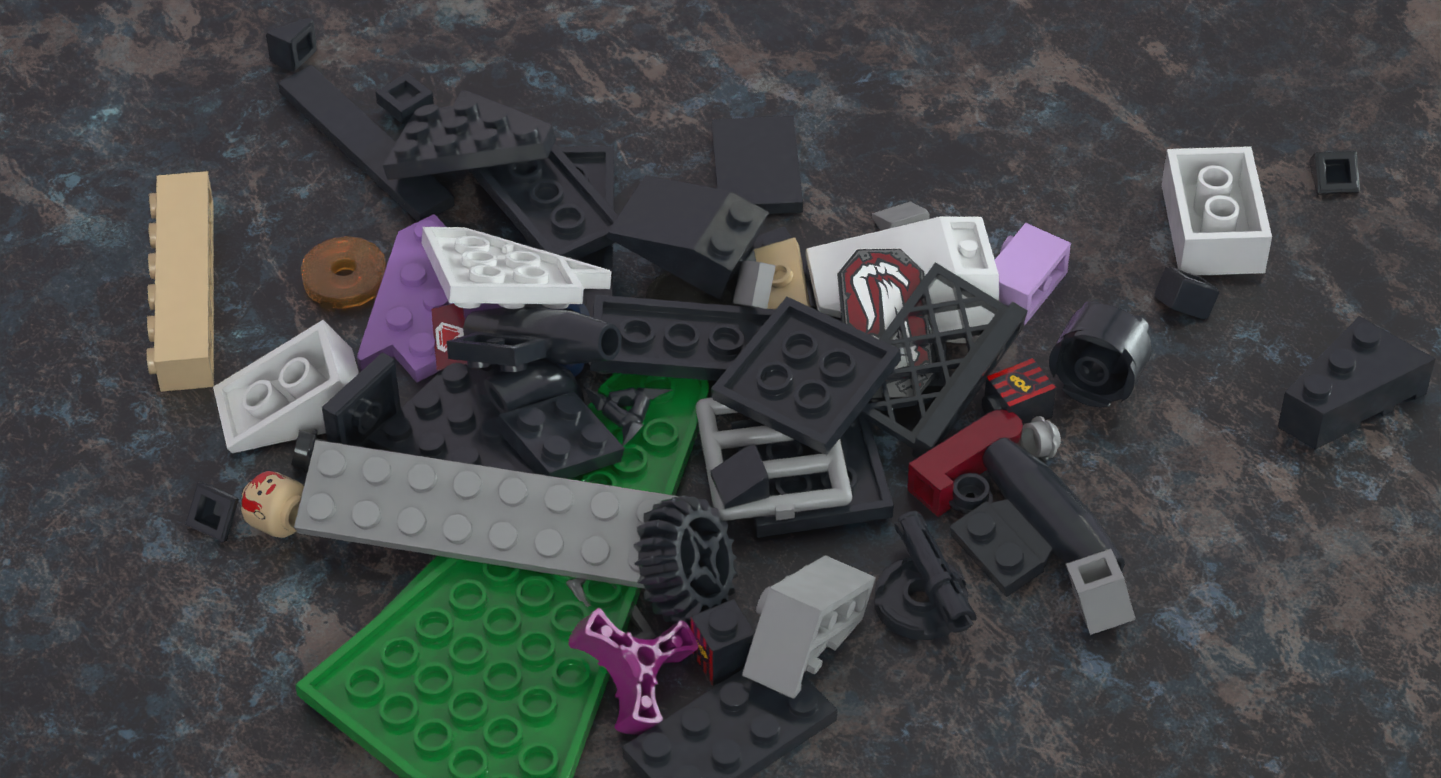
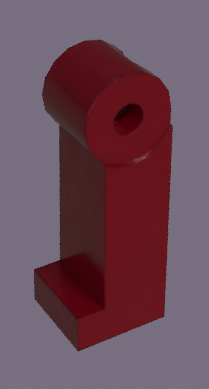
(934, 473)

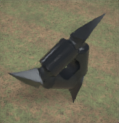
(630, 420)

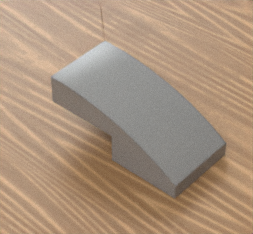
(754, 284)

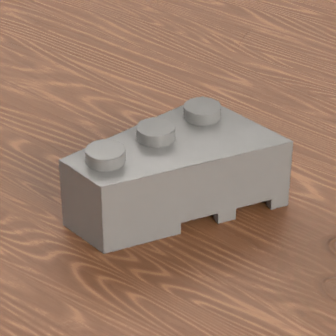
(803, 618)

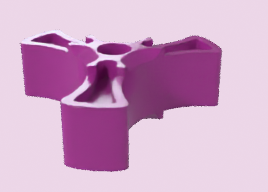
(632, 664)

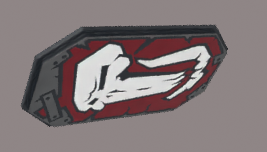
(872, 293)

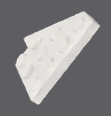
(502, 272)

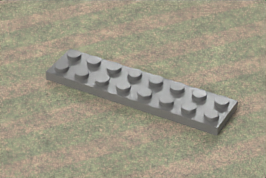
(474, 512)

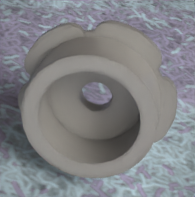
(1040, 438)

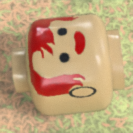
(272, 503)

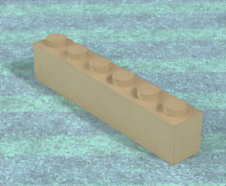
(183, 282)

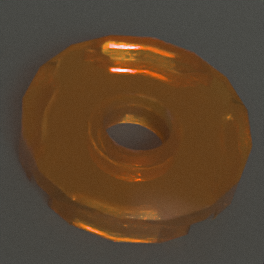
(343, 254)

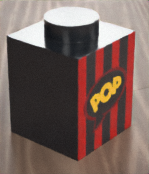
(1020, 390)
(722, 640)

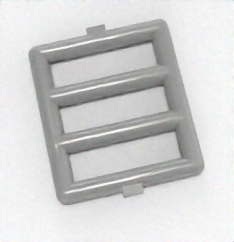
(780, 505)

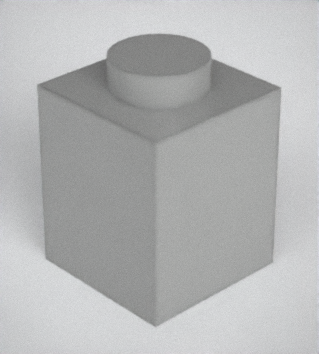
(1100, 591)

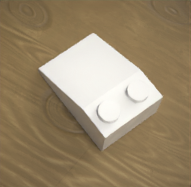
(284, 390)

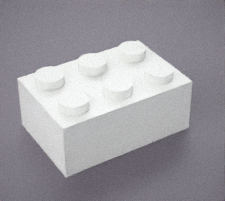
(1216, 211)

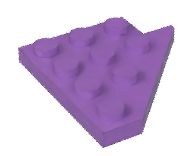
(402, 310)

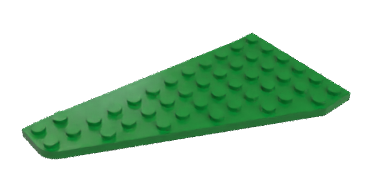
(476, 656)

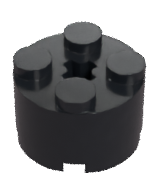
(1101, 354)

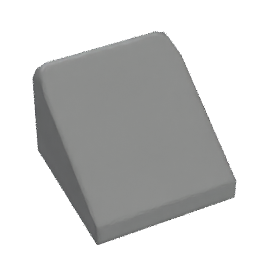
(900, 215)

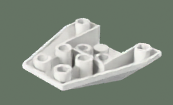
(952, 242)

